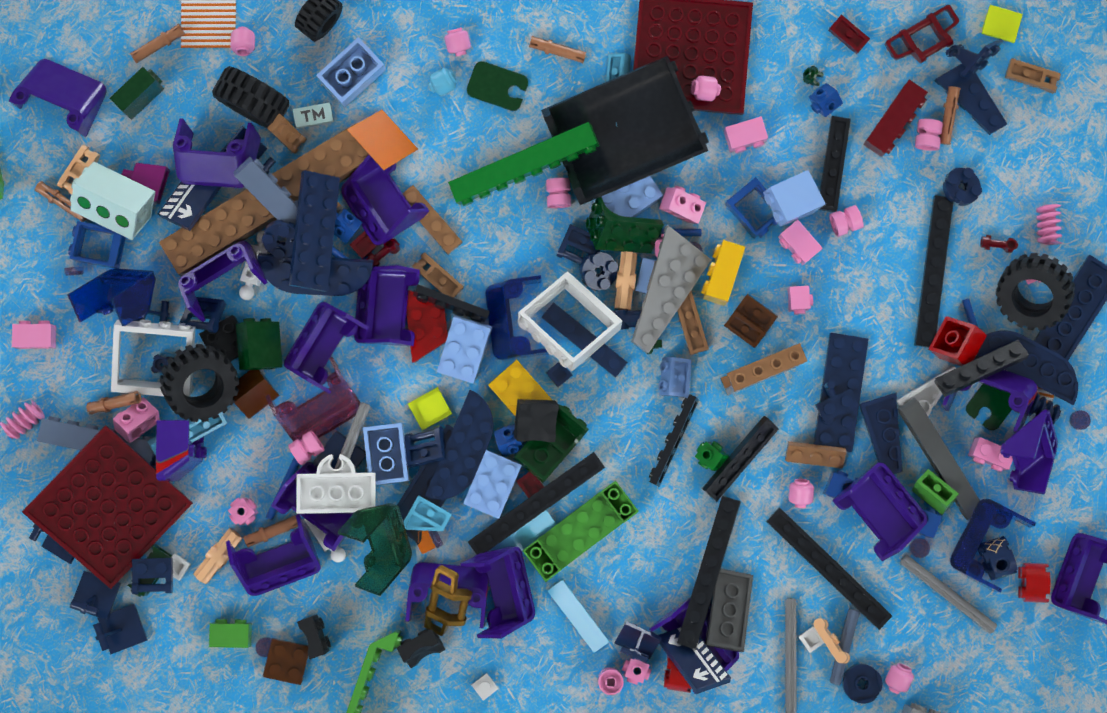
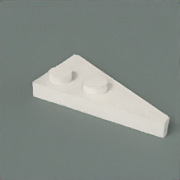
(926, 394)

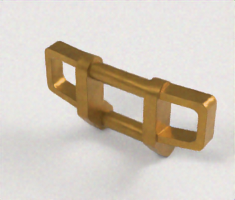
(450, 592)

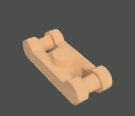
(77, 166)
(831, 641)

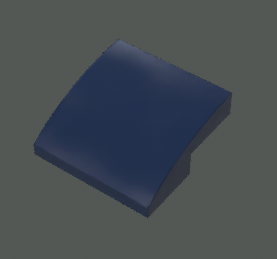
(334, 447)

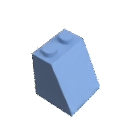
(794, 198)

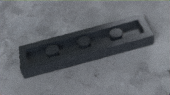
(444, 301)

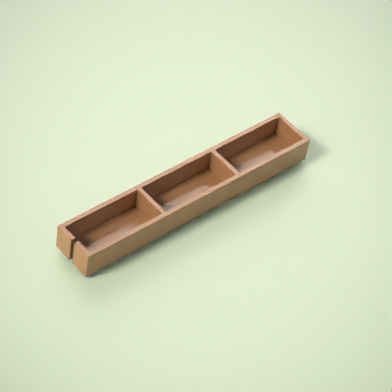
(246, 216)

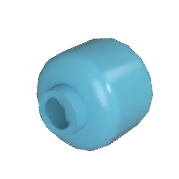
(442, 81)

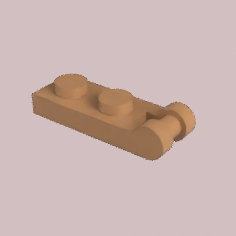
(1032, 75)
(286, 133)
(438, 276)

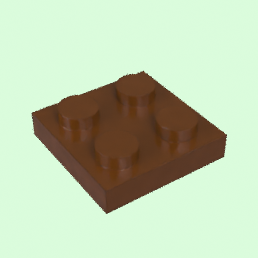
(286, 661)

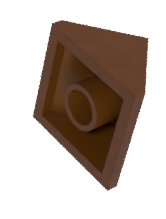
(252, 391)

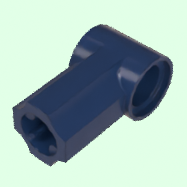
(628, 318)

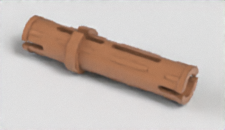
(154, 45)
(557, 49)
(949, 114)
(43, 189)
(107, 404)
(266, 533)

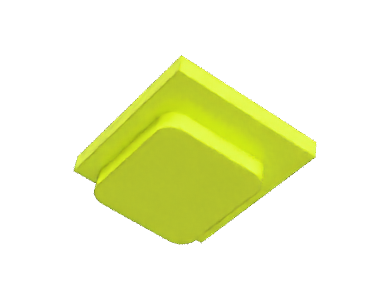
(1001, 23)
(430, 408)

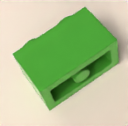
(935, 492)
(230, 634)

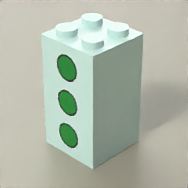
(112, 200)

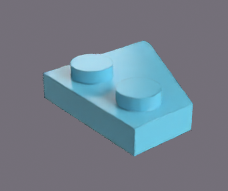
(426, 516)

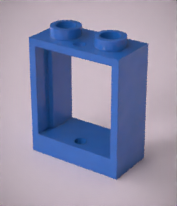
(741, 194)
(116, 247)

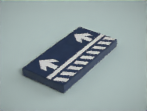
(187, 204)
(697, 666)

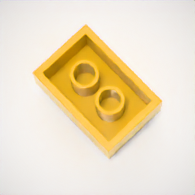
(722, 272)
(516, 384)

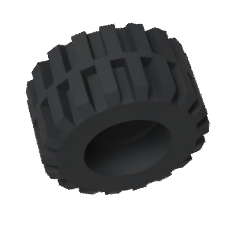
(318, 17)

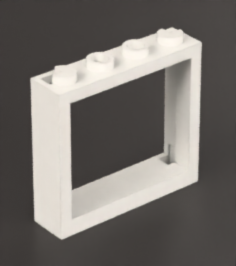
(588, 300)
(147, 327)

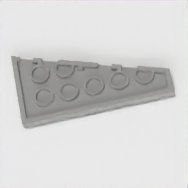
(671, 280)

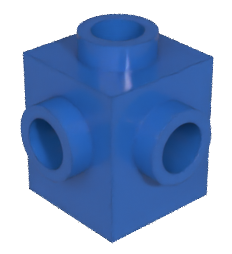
(825, 100)
(346, 225)
(506, 442)

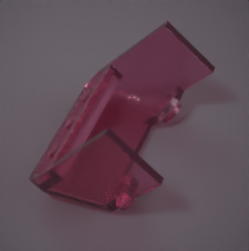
(321, 412)

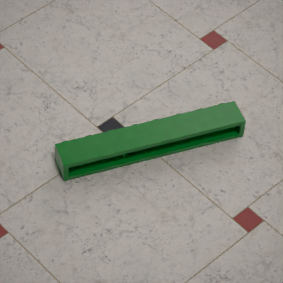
(523, 164)

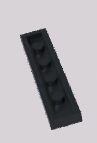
(834, 162)
(981, 368)
(673, 440)
(740, 458)

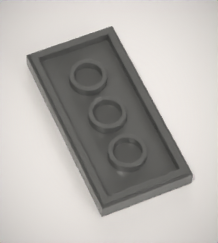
(729, 611)

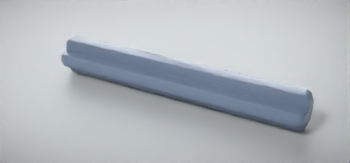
(845, 644)

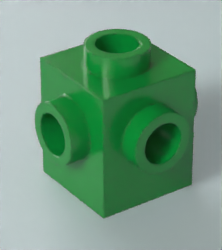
(711, 455)

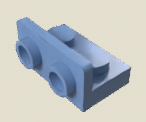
(675, 377)

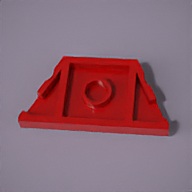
(428, 326)

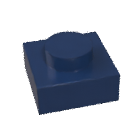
(559, 374)

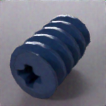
(1041, 404)

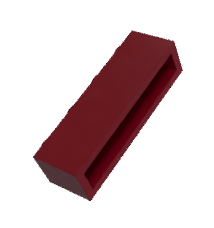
(895, 118)

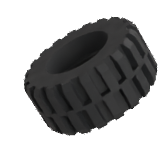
(249, 96)
(1029, 313)
(215, 399)

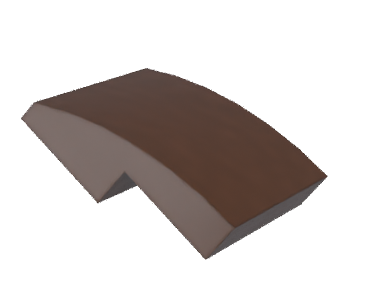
(751, 320)

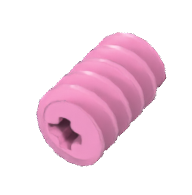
(1048, 224)
(23, 420)

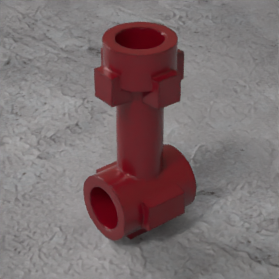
(391, 246)
(1008, 246)

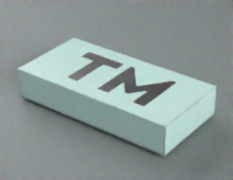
(313, 115)

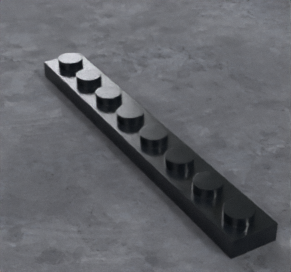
(933, 271)
(536, 504)
(829, 568)
(708, 573)

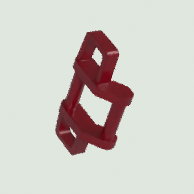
(905, 35)

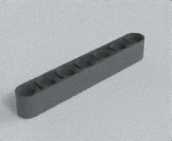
(939, 455)

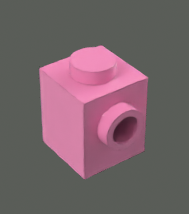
(799, 299)

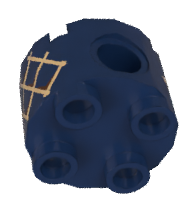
(998, 558)

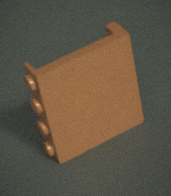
(763, 369)

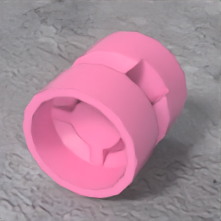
(928, 134)
(558, 190)
(847, 220)
(305, 448)
(610, 681)

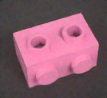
(746, 135)
(682, 205)
(799, 242)
(34, 335)
(136, 420)
(988, 452)

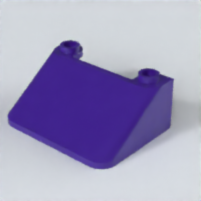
(65, 89)
(379, 202)
(384, 306)
(1033, 454)
(884, 508)
(326, 522)

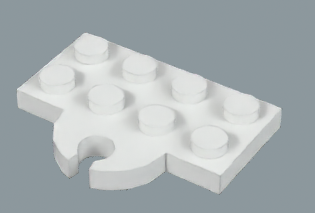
(335, 489)

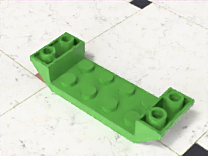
(580, 531)
(390, 643)

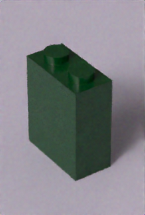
(137, 92)
(259, 344)

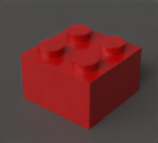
(957, 341)

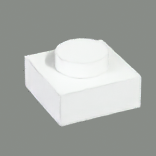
(180, 566)
(811, 639)
(485, 686)

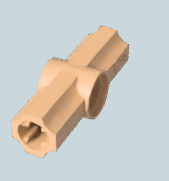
(625, 281)
(216, 556)

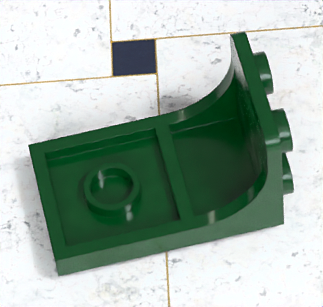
(621, 233)
(544, 457)

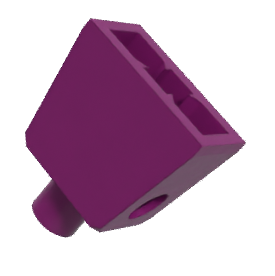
(151, 176)

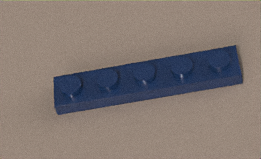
(582, 338)

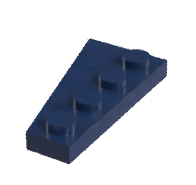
(973, 98)
(882, 426)

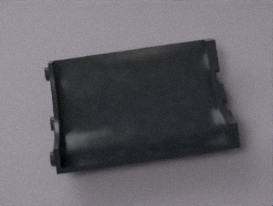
(651, 133)

